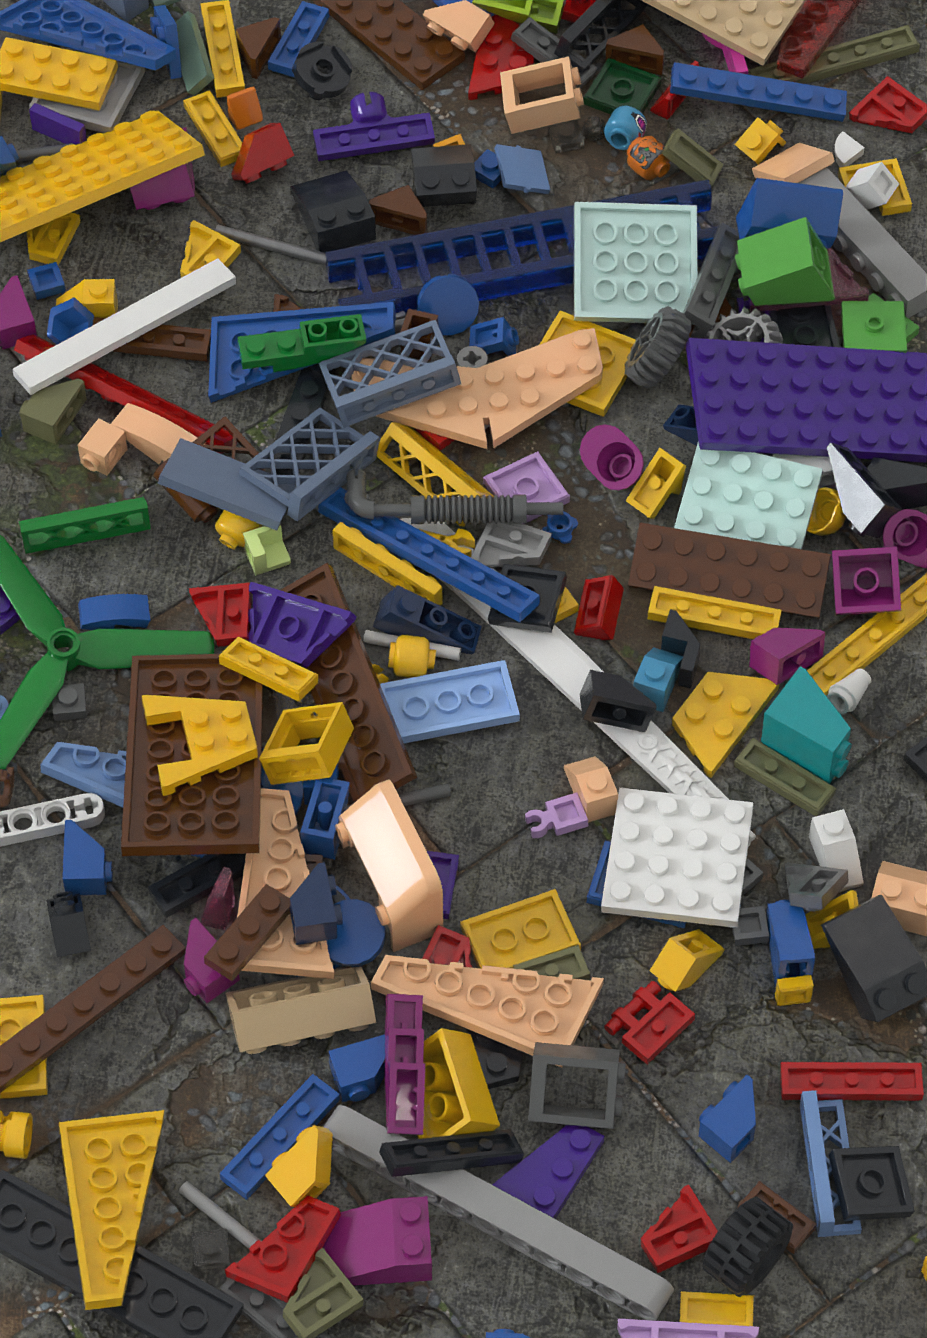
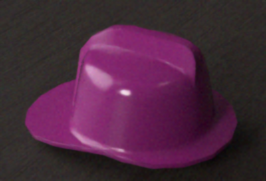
(611, 457)
(909, 534)

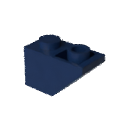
(312, 908)

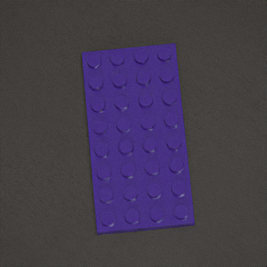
(807, 397)

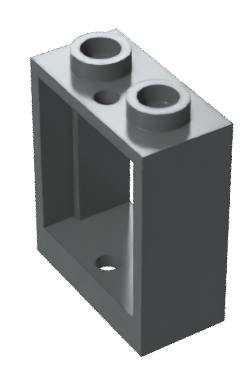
(577, 1057)

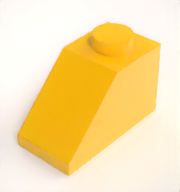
(96, 295)
(685, 959)

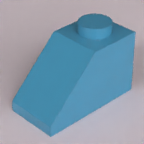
(658, 676)

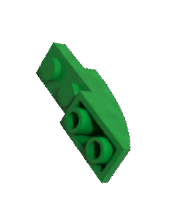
(304, 346)

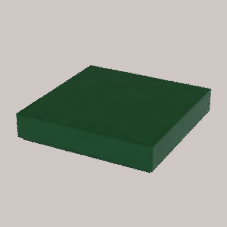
(621, 86)

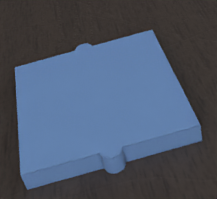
(522, 169)

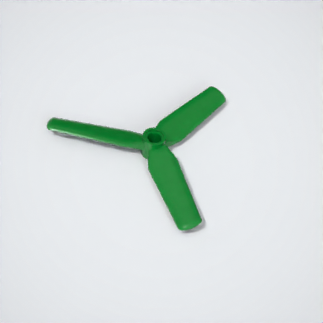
(92, 649)

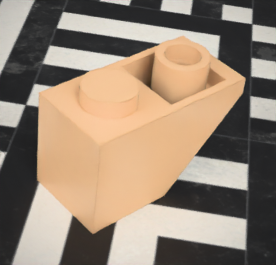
(461, 22)

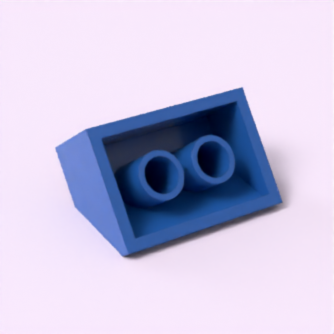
(781, 202)

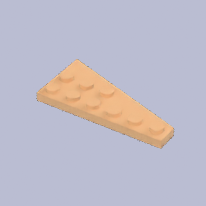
(283, 868)
(495, 1001)

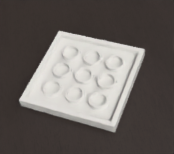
(677, 857)

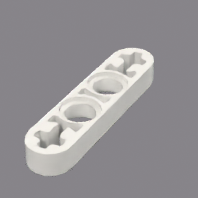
(38, 815)

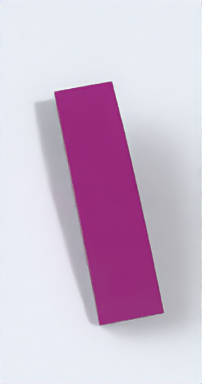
(404, 1064)

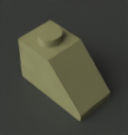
(52, 409)

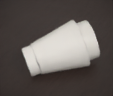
(849, 691)

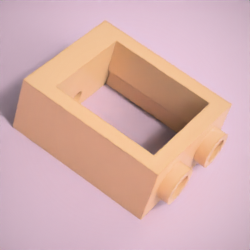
(544, 111)

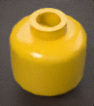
(232, 528)
(411, 656)

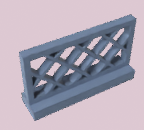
(396, 388)
(328, 475)

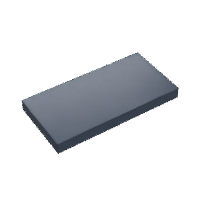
(217, 482)

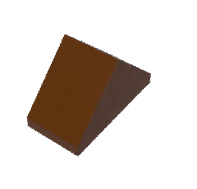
(257, 44)
(637, 49)
(400, 211)

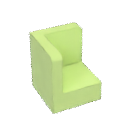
(265, 549)

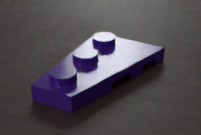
(553, 1169)

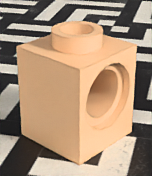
(102, 447)

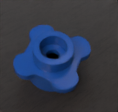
(566, 522)

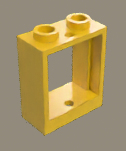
(290, 763)

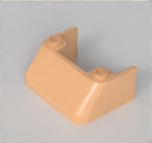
(395, 863)

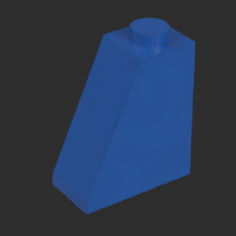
(789, 941)

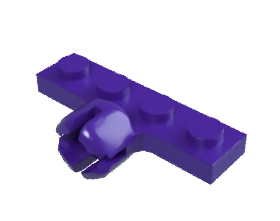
(372, 131)

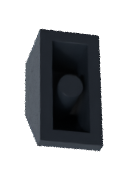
(615, 702)

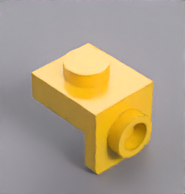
(760, 140)

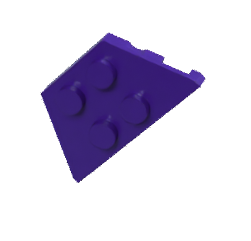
(293, 624)

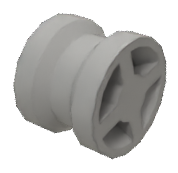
(471, 355)

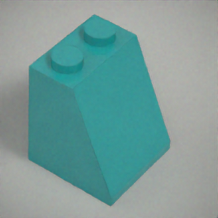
(807, 728)

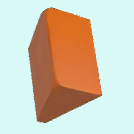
(244, 108)

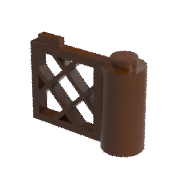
(196, 508)

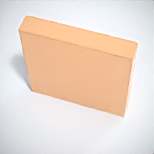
(794, 164)

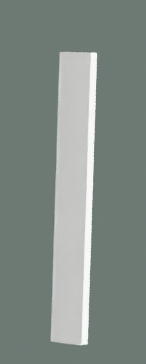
(124, 326)

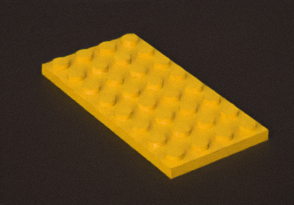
(92, 171)

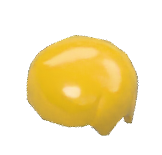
(827, 513)

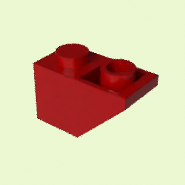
(262, 150)

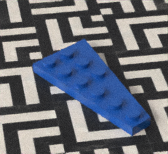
(85, 29)
(226, 370)

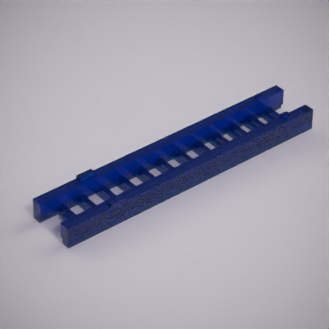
(490, 237)

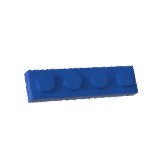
(279, 1135)

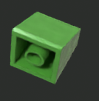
(785, 266)

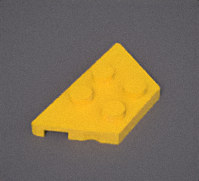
(720, 715)

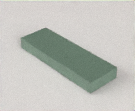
(193, 55)

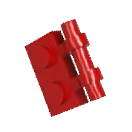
(657, 1028)

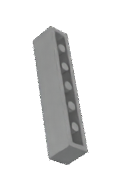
(875, 250)

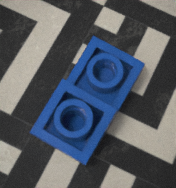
(114, 610)

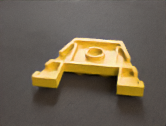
(215, 731)

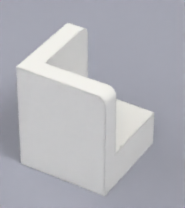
(872, 185)

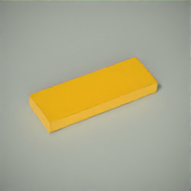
(214, 127)
(268, 669)

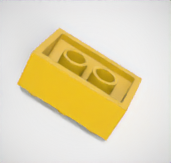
(455, 1087)

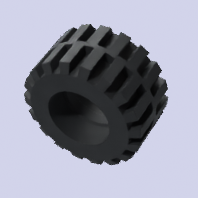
(747, 1246)

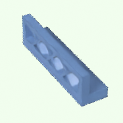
(818, 1162)

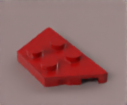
(497, 55)

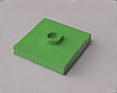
(874, 325)

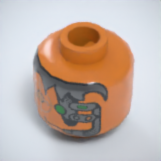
(646, 158)

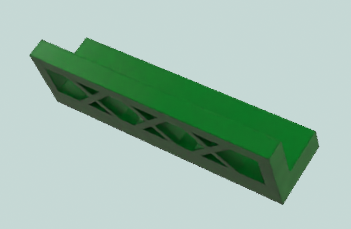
(85, 525)

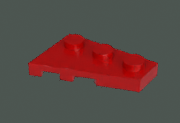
(288, 1251)

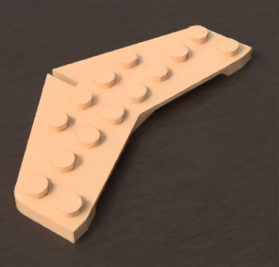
(503, 393)

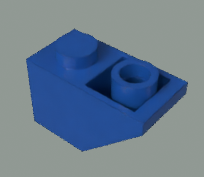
(732, 1122)

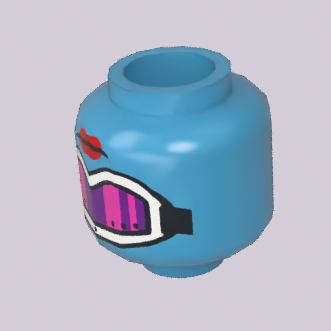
(624, 127)

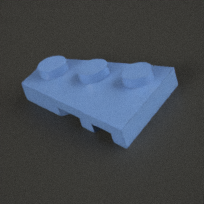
(88, 770)

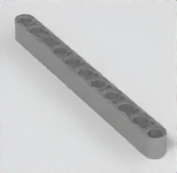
(509, 1221)

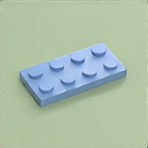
(452, 701)

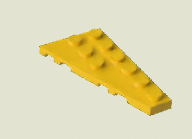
(107, 1185)

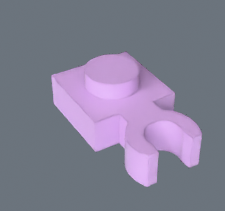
(562, 814)

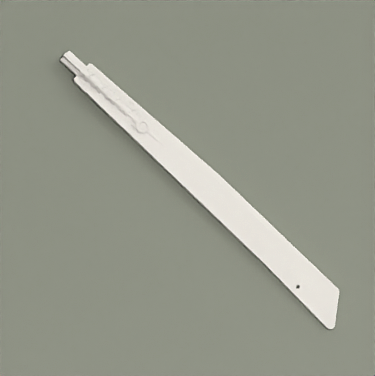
(567, 670)

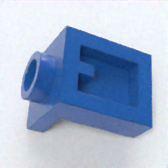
(494, 336)

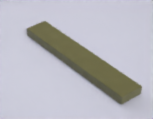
(850, 56)

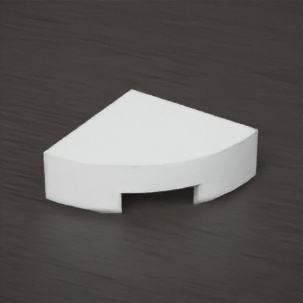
(847, 150)

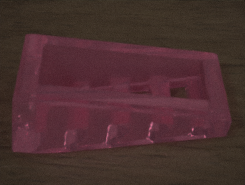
(220, 902)

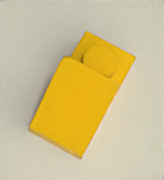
(658, 481)

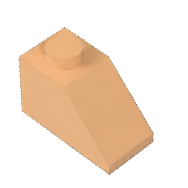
(594, 787)

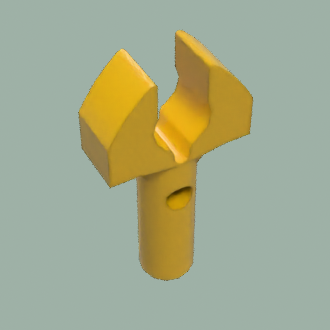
(461, 537)

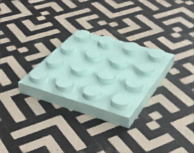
(632, 260)
(749, 497)

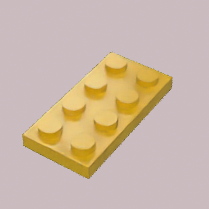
(55, 73)

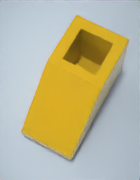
(305, 1167)

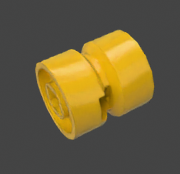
(16, 1134)

